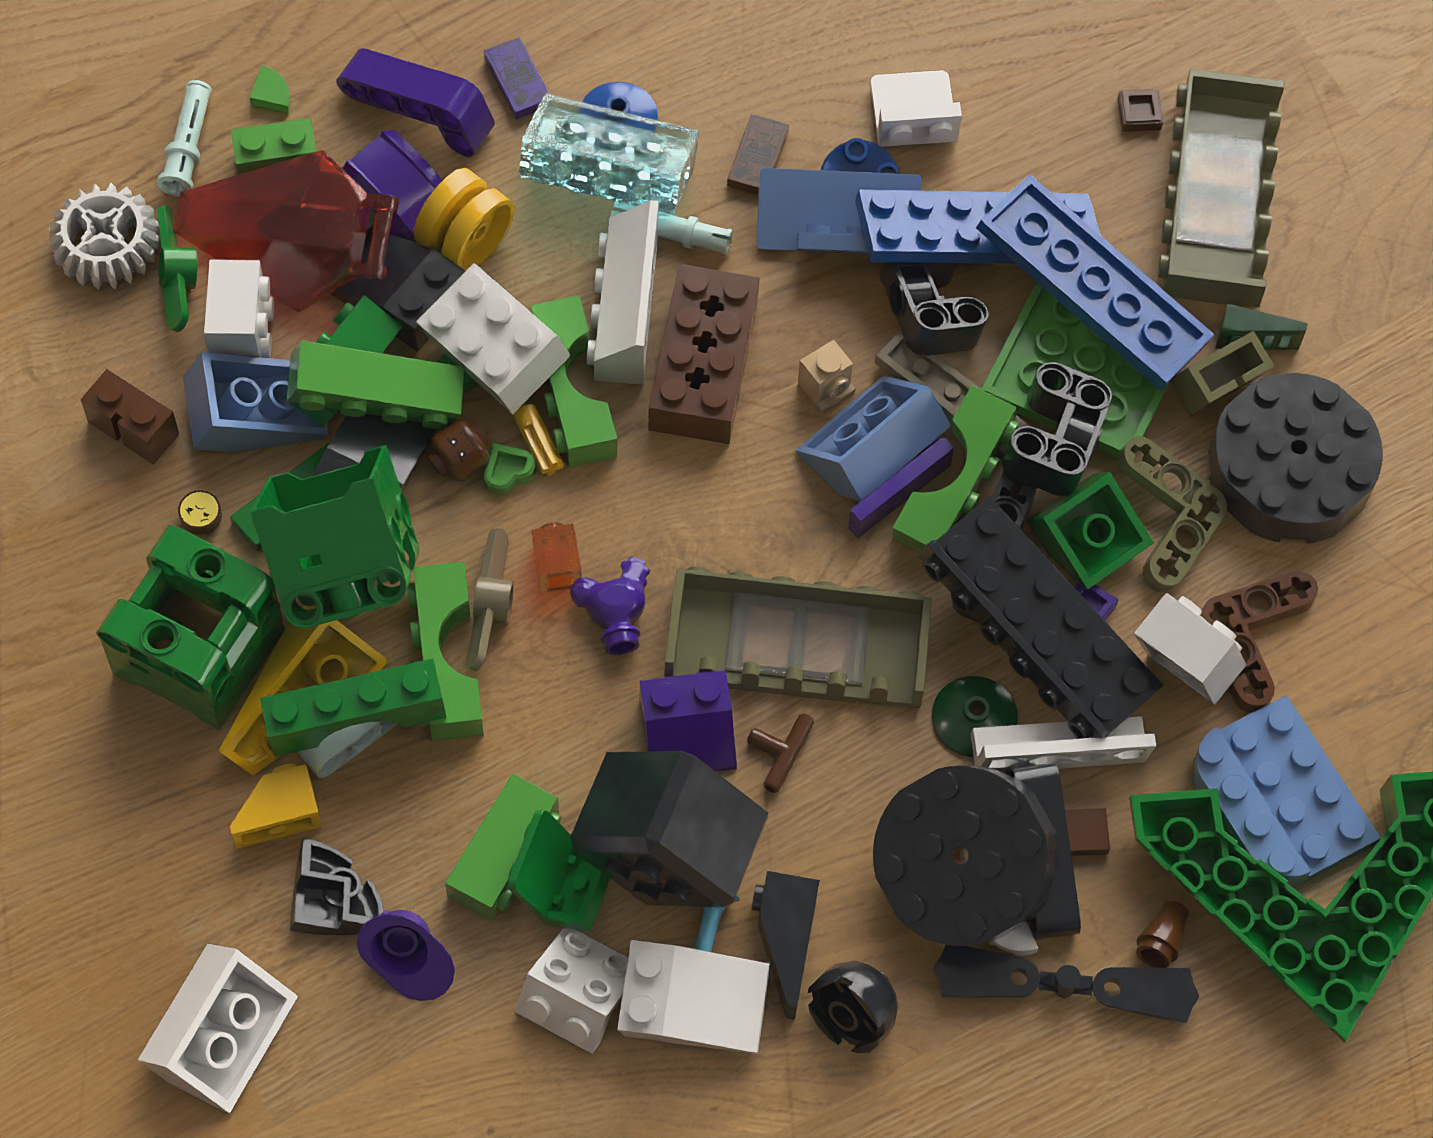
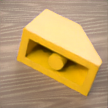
(277, 807)

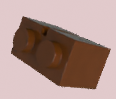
(143, 423)

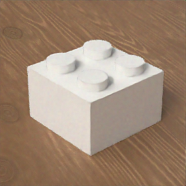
(238, 309)
(1190, 647)

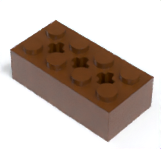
(703, 354)

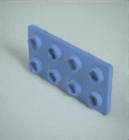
(818, 208)

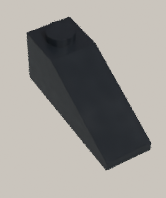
(785, 925)

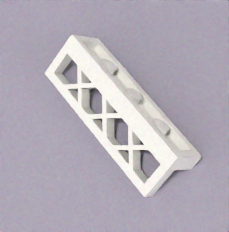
(1046, 743)

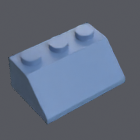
(875, 436)

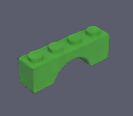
(584, 424)
(981, 428)
(442, 604)

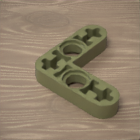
(1186, 504)

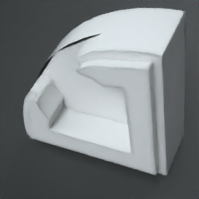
(1017, 941)

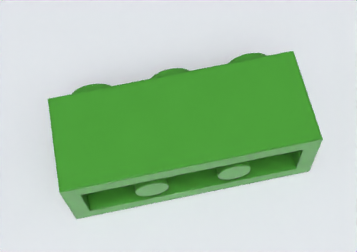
(484, 868)

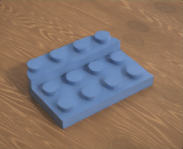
(1282, 794)

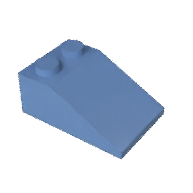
(240, 404)

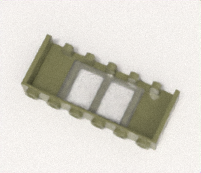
(1221, 188)
(800, 637)

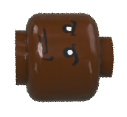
(459, 450)

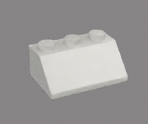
(218, 1027)

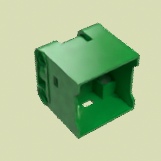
(337, 539)
(191, 671)

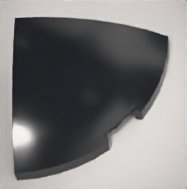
(330, 894)

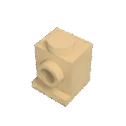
(826, 376)

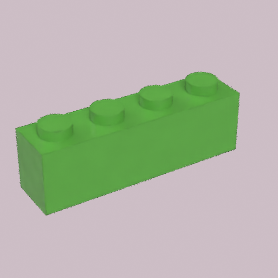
(375, 384)

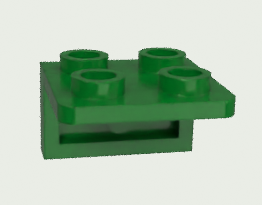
(554, 879)

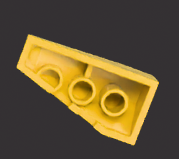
(298, 661)

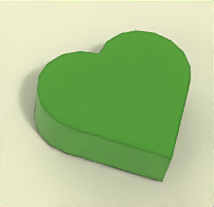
(507, 468)

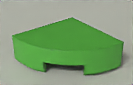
(270, 91)

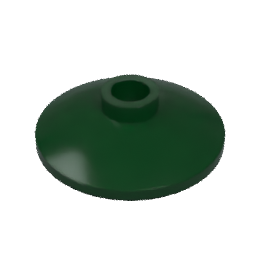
(952, 715)

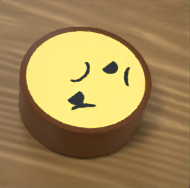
(200, 512)

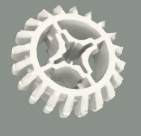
(106, 223)

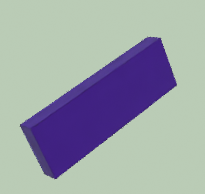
(900, 486)

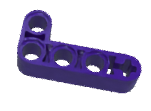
(420, 94)

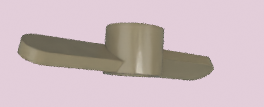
(492, 597)

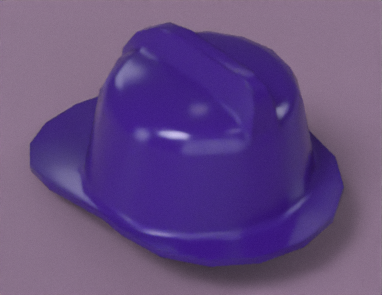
(406, 954)

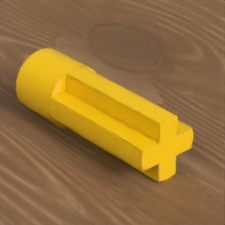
(538, 439)

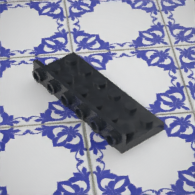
(1039, 621)

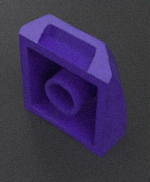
(398, 170)

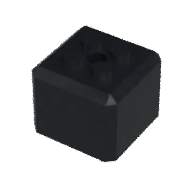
(668, 829)

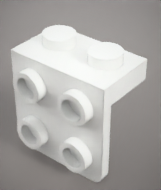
(914, 108)
(574, 988)

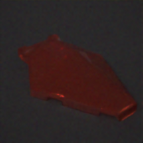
(295, 217)

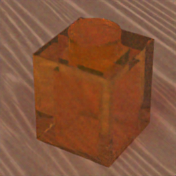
(556, 556)

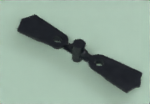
(1143, 990)

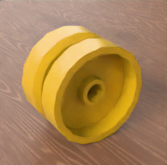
(464, 219)

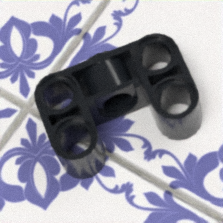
(929, 320)
(1076, 432)

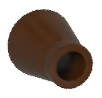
(1162, 938)

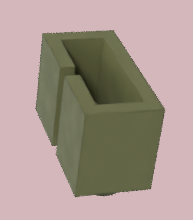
(1222, 373)

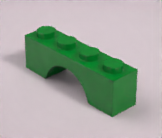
(310, 714)

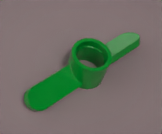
(176, 272)

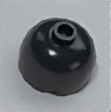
(854, 1005)

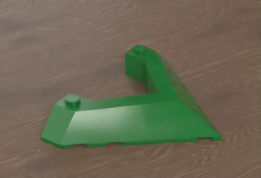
(1321, 955)

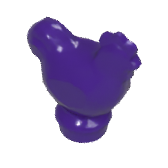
(615, 605)

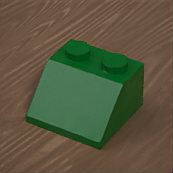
(1091, 530)

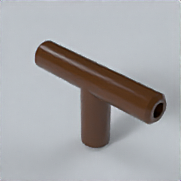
(785, 751)

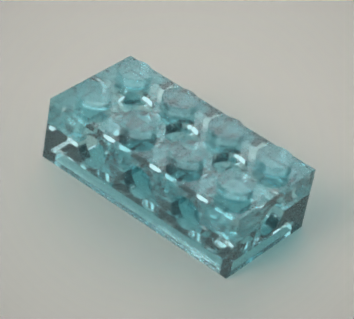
(590, 149)

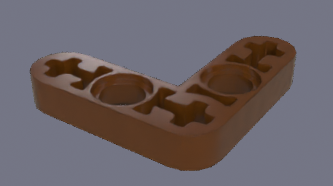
(1243, 619)

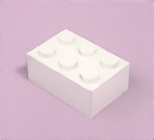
(493, 338)

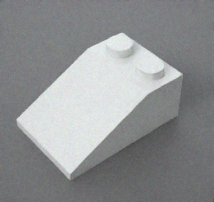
(693, 997)

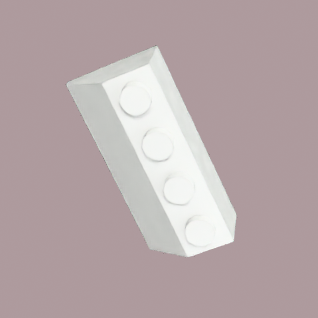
(626, 295)

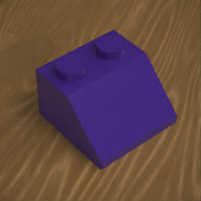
(690, 716)

